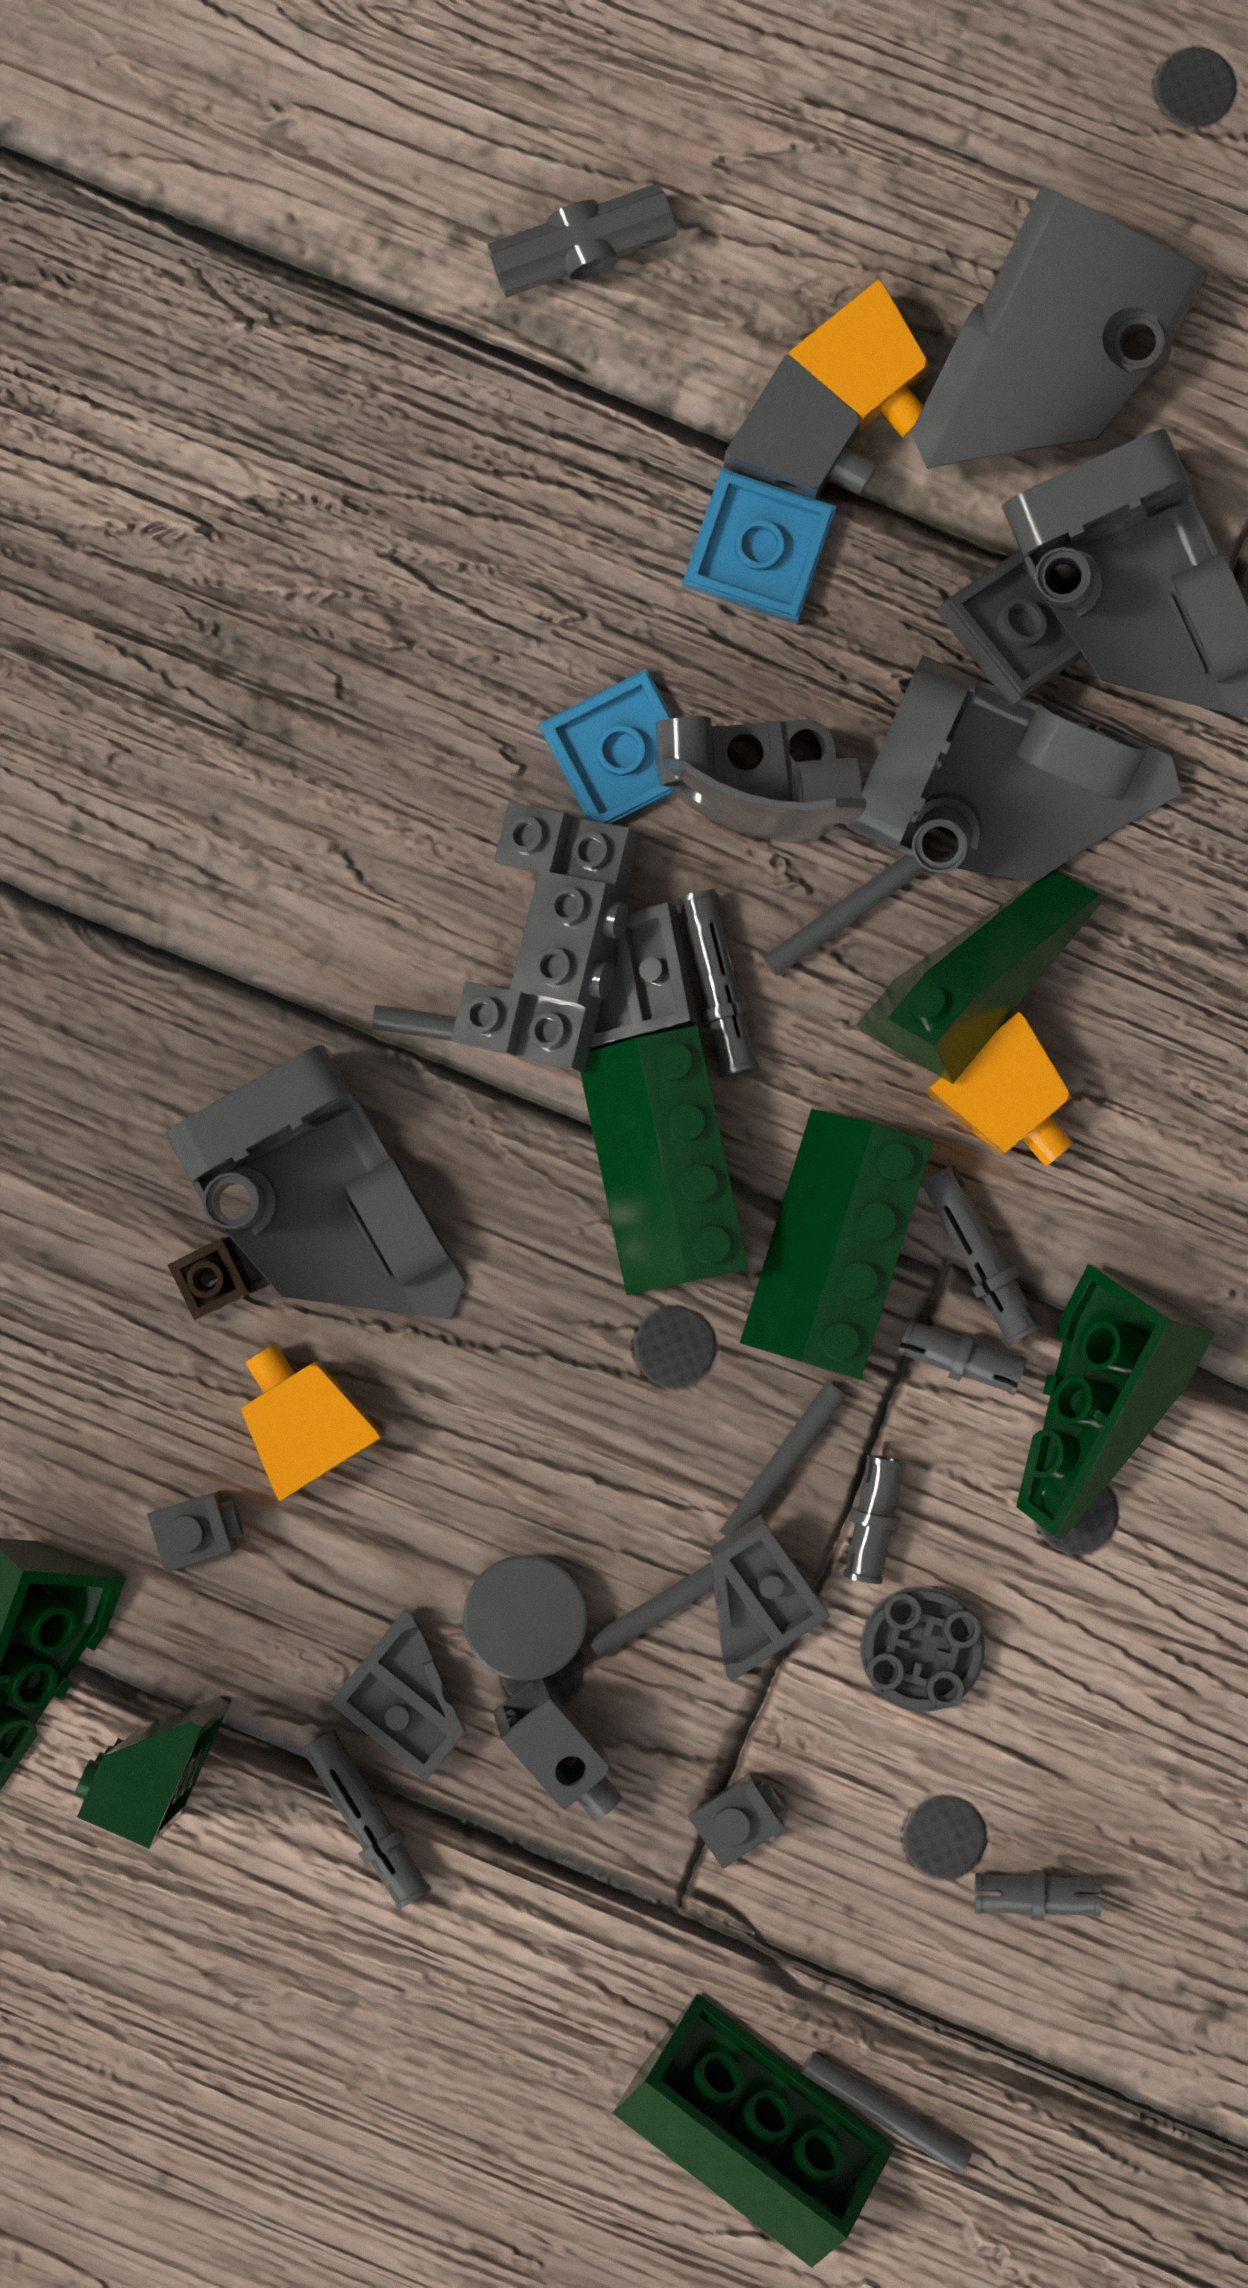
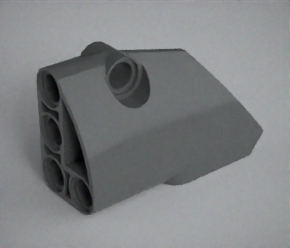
(1051, 339)
(1153, 590)
(1009, 781)
(773, 800)
(325, 1198)

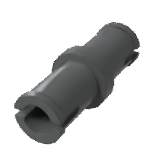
(962, 1356)
(874, 1519)
(1037, 1895)

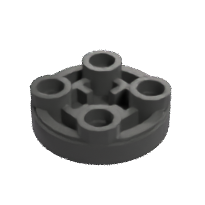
(525, 1617)
(922, 1649)

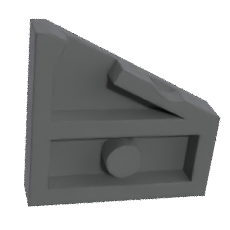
(650, 980)
(759, 1597)
(403, 1699)

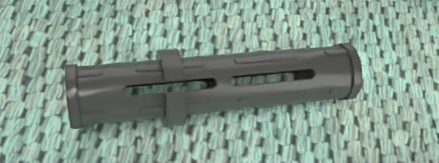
(718, 984)
(981, 1255)
(366, 1819)

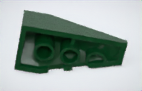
(968, 987)
(1114, 1381)

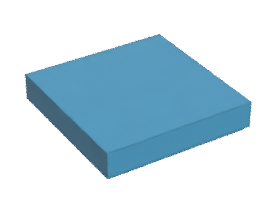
(759, 546)
(610, 749)

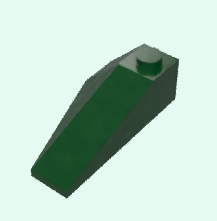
(48, 1617)

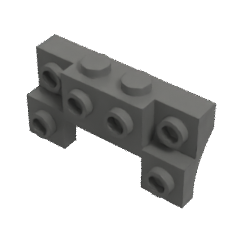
(565, 941)

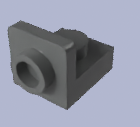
(195, 1530)
(739, 1819)

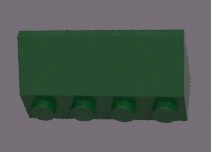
(662, 1161)
(836, 1243)
(149, 1776)
(755, 2131)

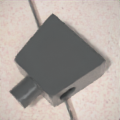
(800, 437)
(542, 1733)

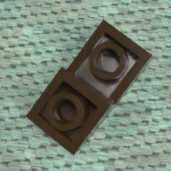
(216, 1277)

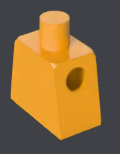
(868, 360)
(1009, 1094)
(302, 1422)

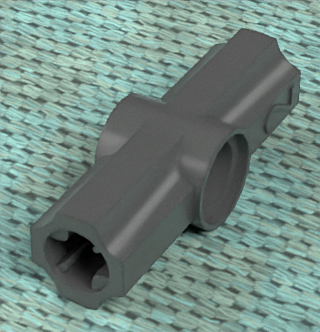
(582, 240)

